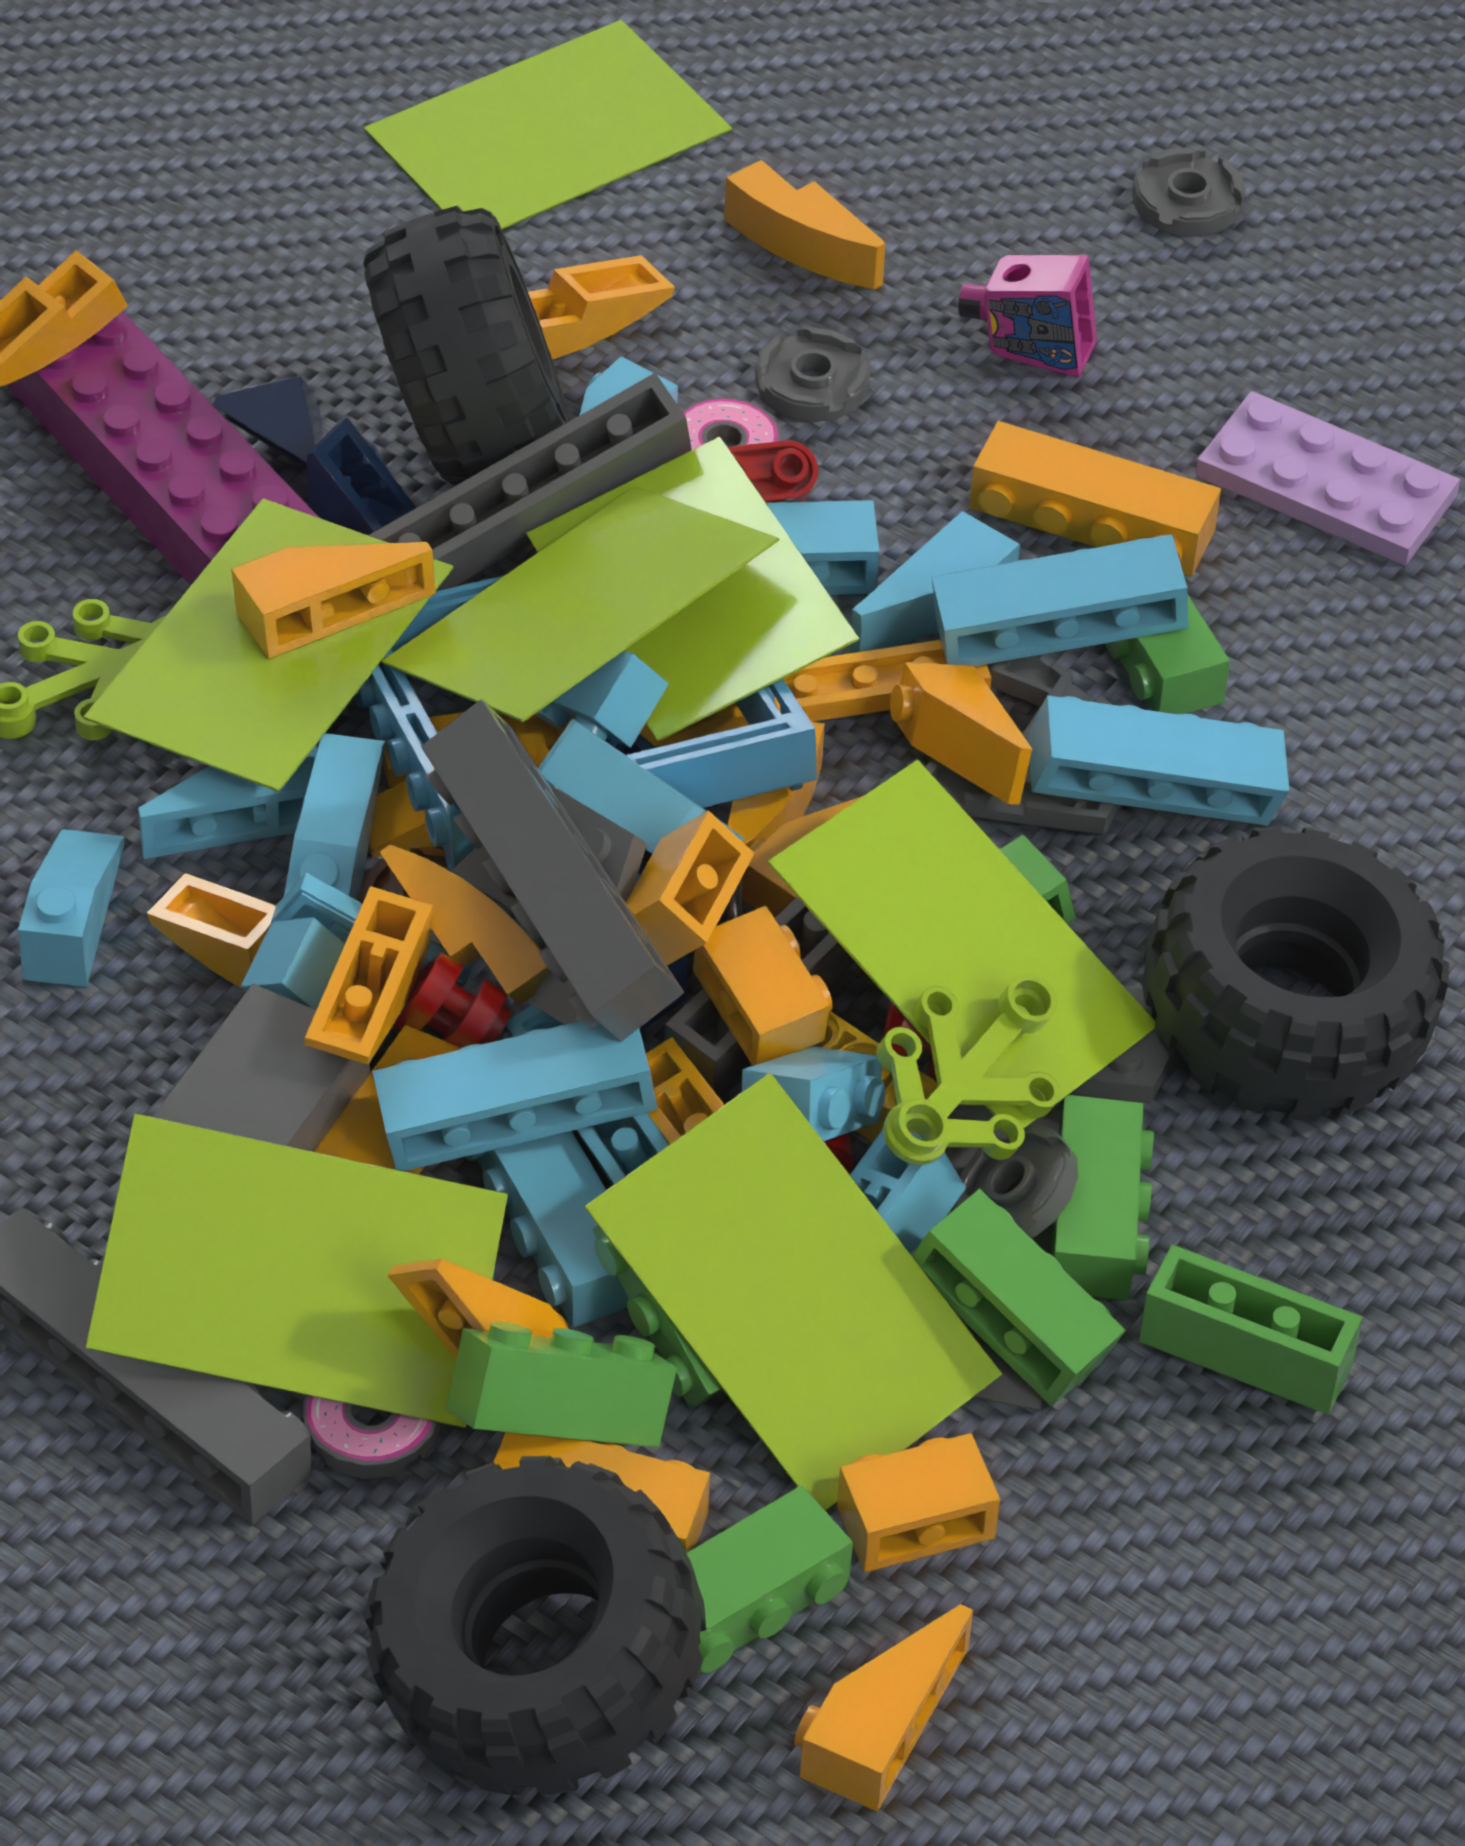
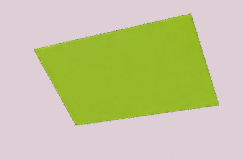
(549, 127)
(579, 602)
(746, 628)
(211, 689)
(938, 904)
(279, 1266)
(792, 1289)

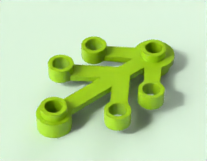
(94, 664)
(961, 1079)

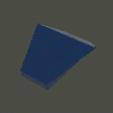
(278, 414)
(352, 482)

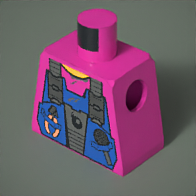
(1037, 310)

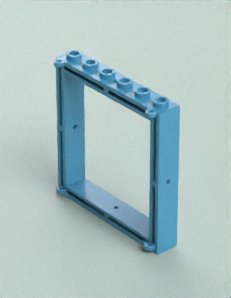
(709, 770)

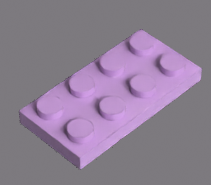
(1328, 477)

